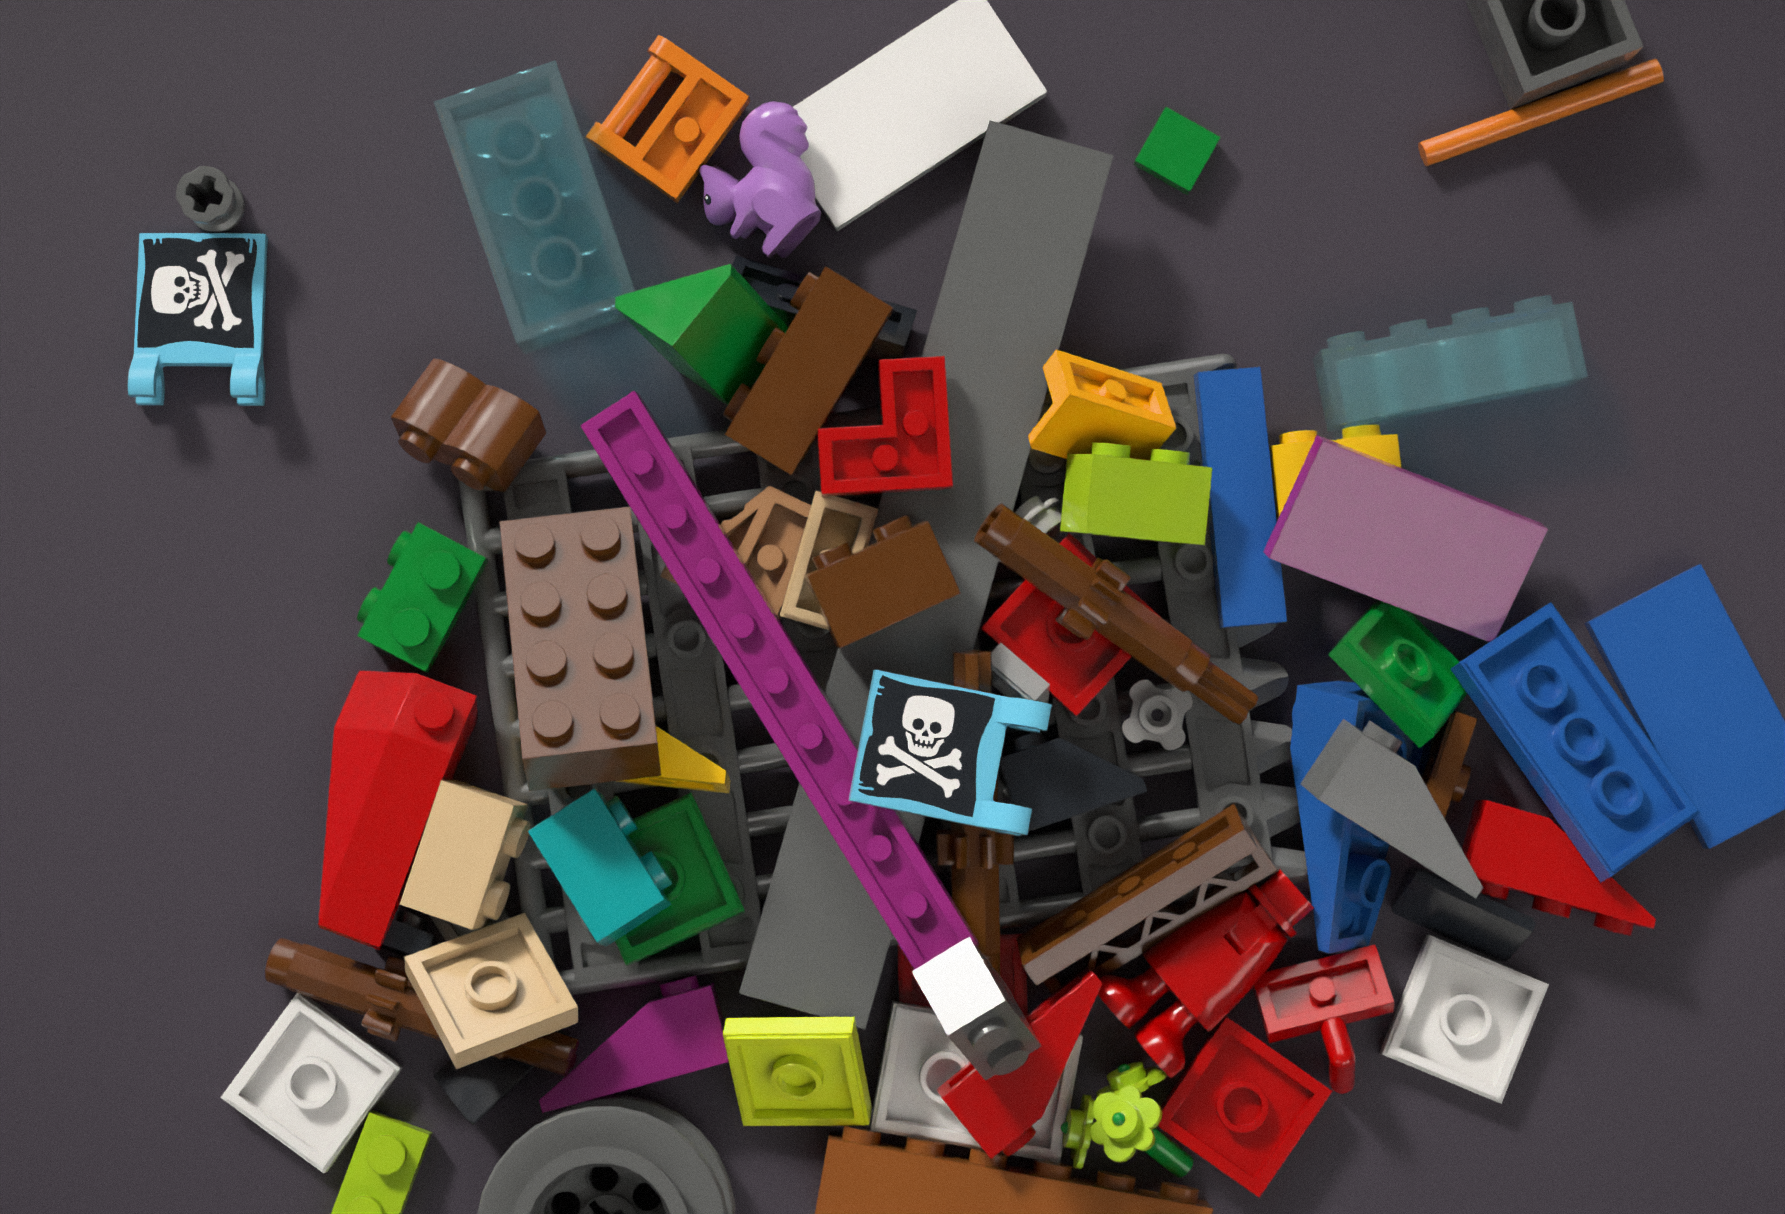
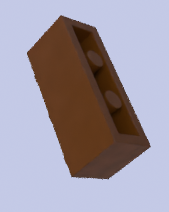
(806, 369)

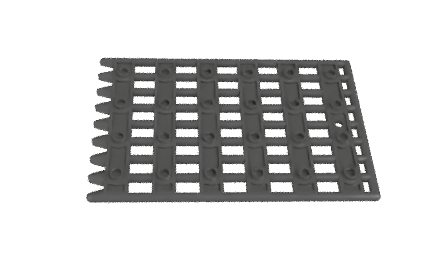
(700, 705)

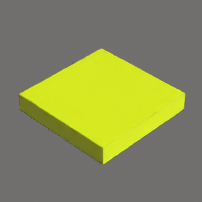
(798, 1071)

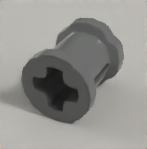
(206, 181)

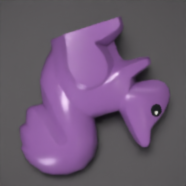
(778, 188)

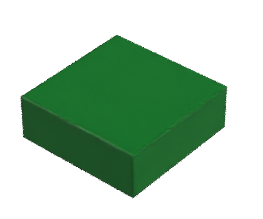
(1176, 150)

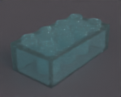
(537, 205)

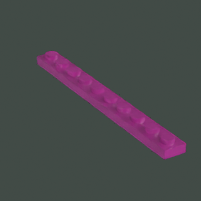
(774, 678)

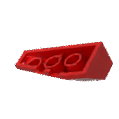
(386, 766)

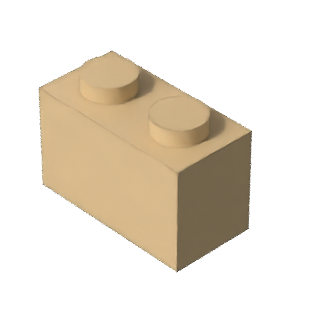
(466, 855)

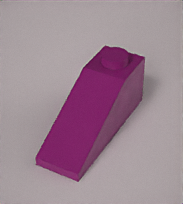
(659, 1042)

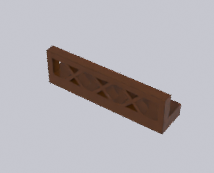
(1144, 894)

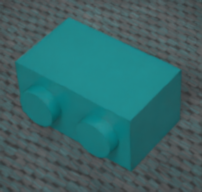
(601, 866)

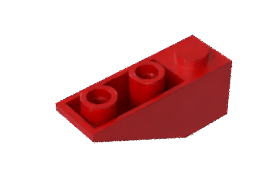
(1538, 859)

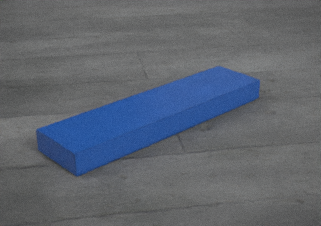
(1240, 496)

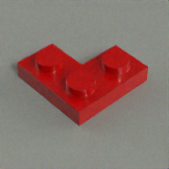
(908, 448)

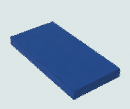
(1698, 701)
(1575, 741)

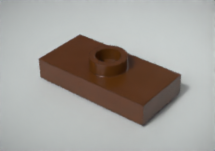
(1445, 772)

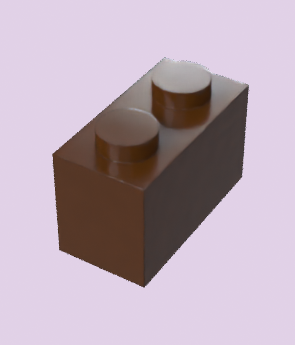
(882, 581)

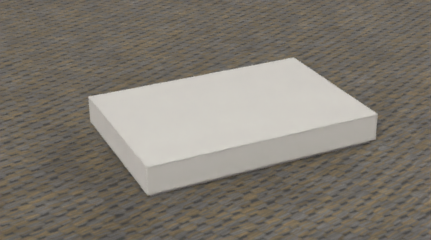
(922, 1058)

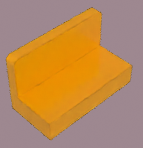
(1101, 407)

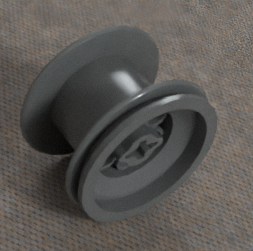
(618, 1132)

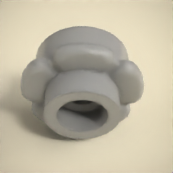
(1042, 515)

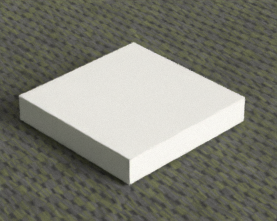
(1463, 1018)
(312, 1082)

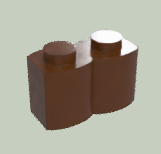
(467, 426)

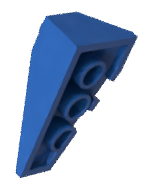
(1342, 857)

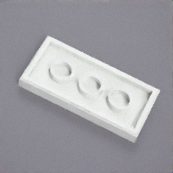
(913, 108)

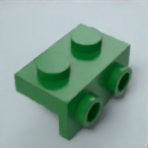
(420, 596)

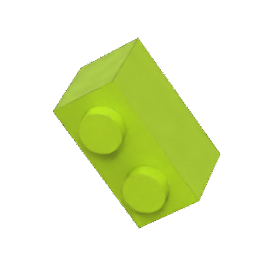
(1136, 497)

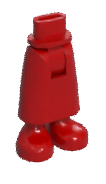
(1206, 967)

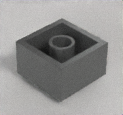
(1552, 43)

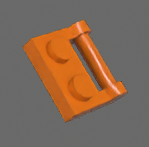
(684, 130)

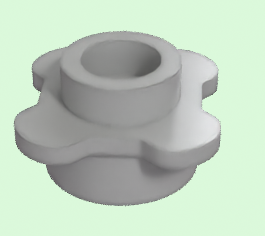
(1142, 726)

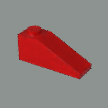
(1006, 1106)

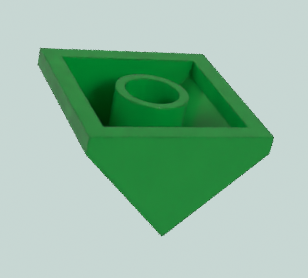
(705, 327)

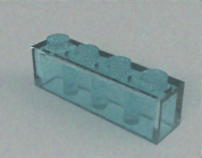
(1450, 364)

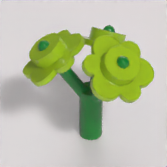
(1124, 1122)

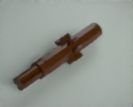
(1095, 601)
(972, 849)
(388, 999)

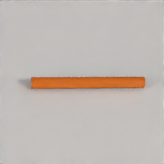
(1541, 112)

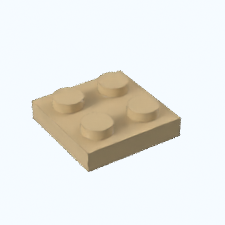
(491, 990)

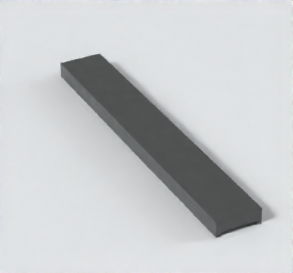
(997, 327)

